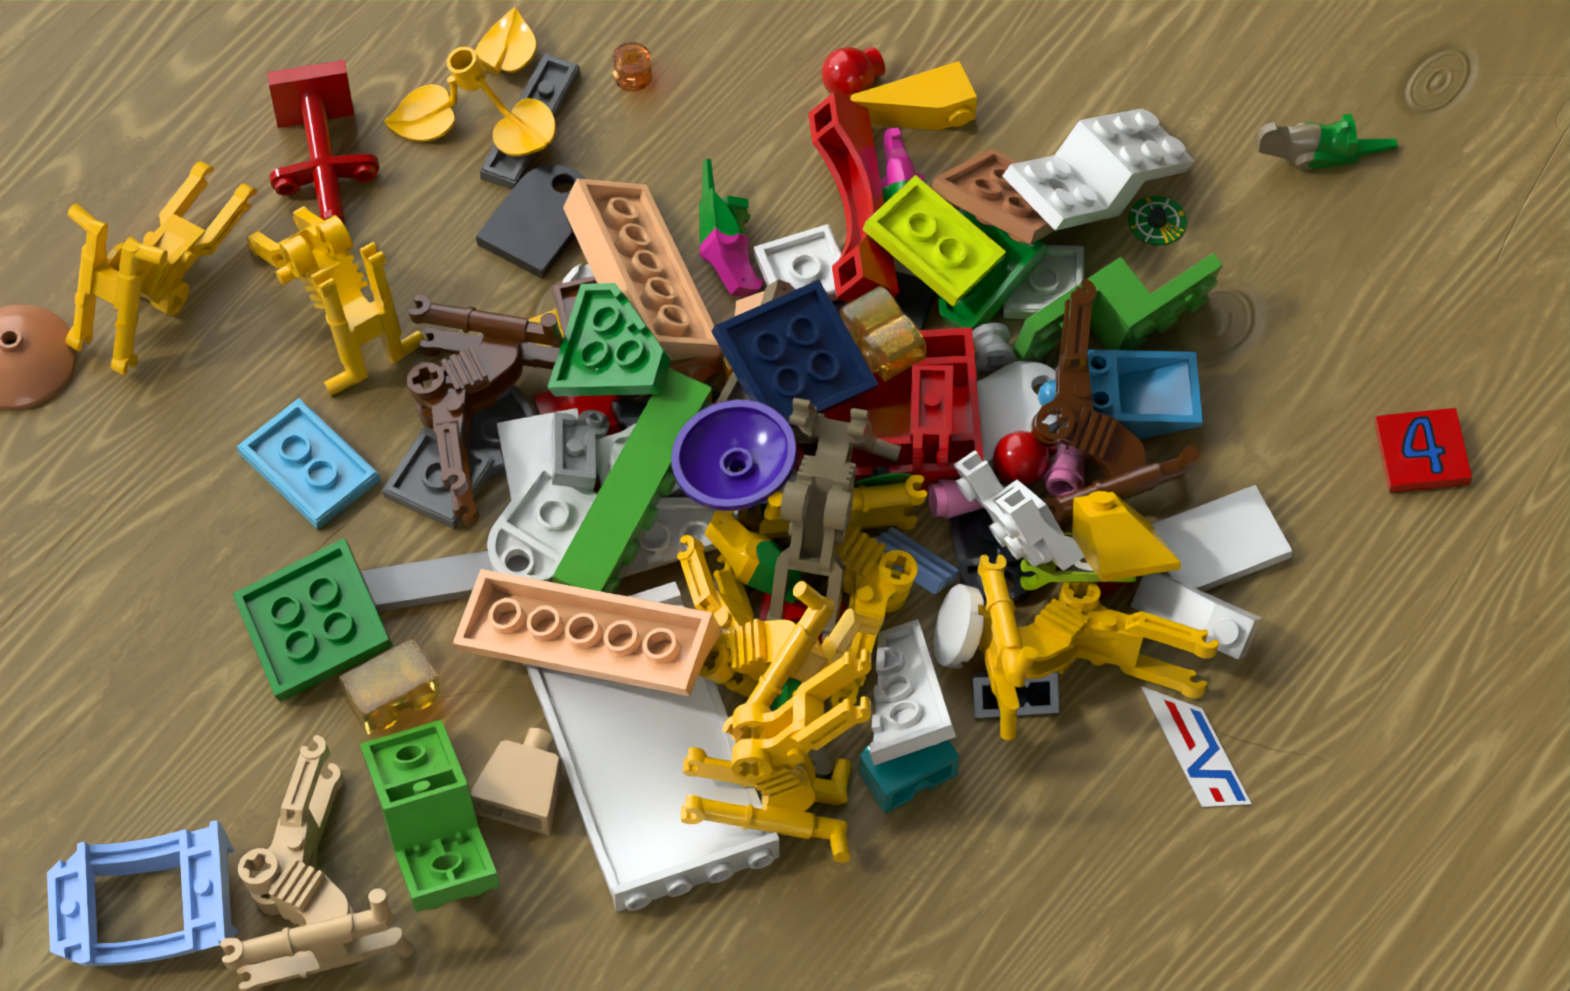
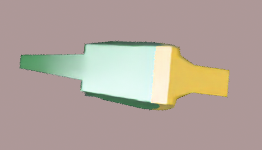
(748, 553)

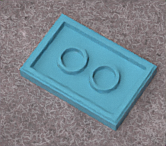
(308, 463)

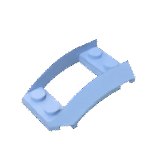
(204, 896)

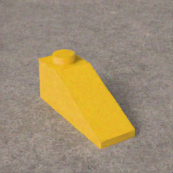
(922, 101)

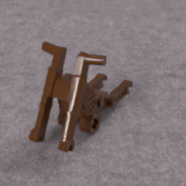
(472, 379)
(1092, 433)

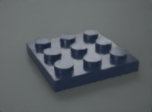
(795, 351)

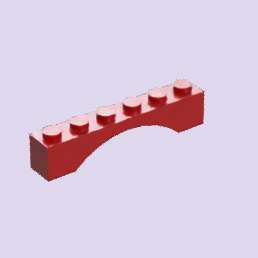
(846, 144)

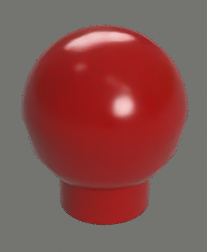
(851, 70)
(1021, 458)

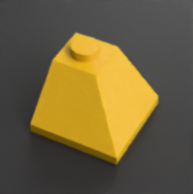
(1118, 538)

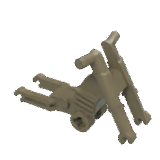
(822, 501)

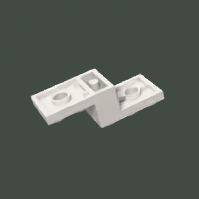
(1098, 168)

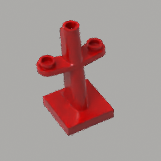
(311, 97)

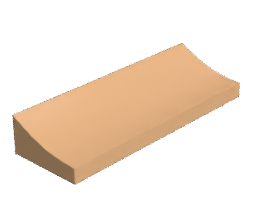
(634, 249)
(586, 632)

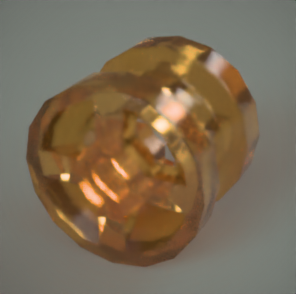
(628, 75)

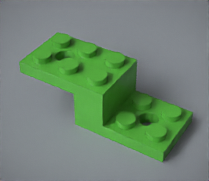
(1122, 308)
(429, 816)

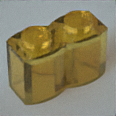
(883, 333)

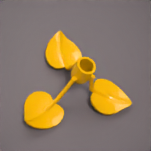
(506, 47)

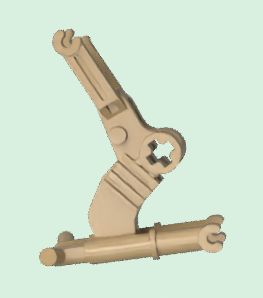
(306, 895)

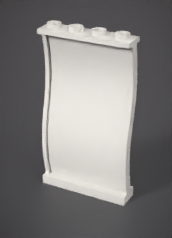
(628, 780)

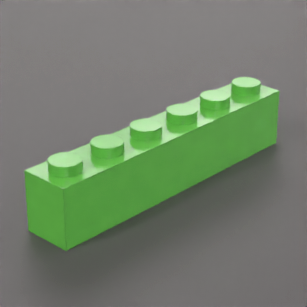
(632, 489)

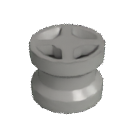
(992, 347)

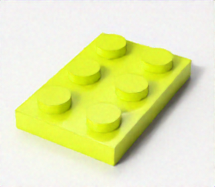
(934, 240)

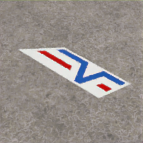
(1198, 751)

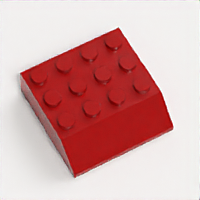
(891, 411)

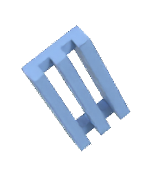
(932, 572)

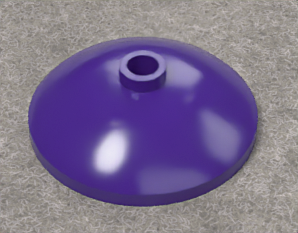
(731, 438)

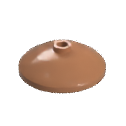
(38, 360)

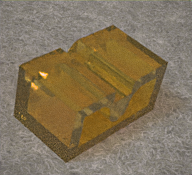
(390, 685)

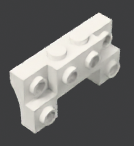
(1018, 516)

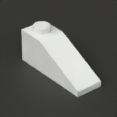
(1199, 610)

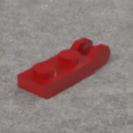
(931, 411)

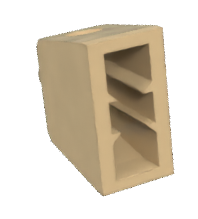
(520, 783)

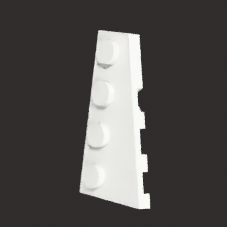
(907, 696)

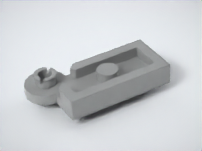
(576, 447)

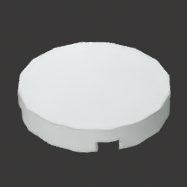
(958, 626)

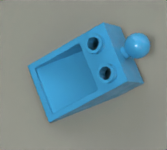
(1143, 390)

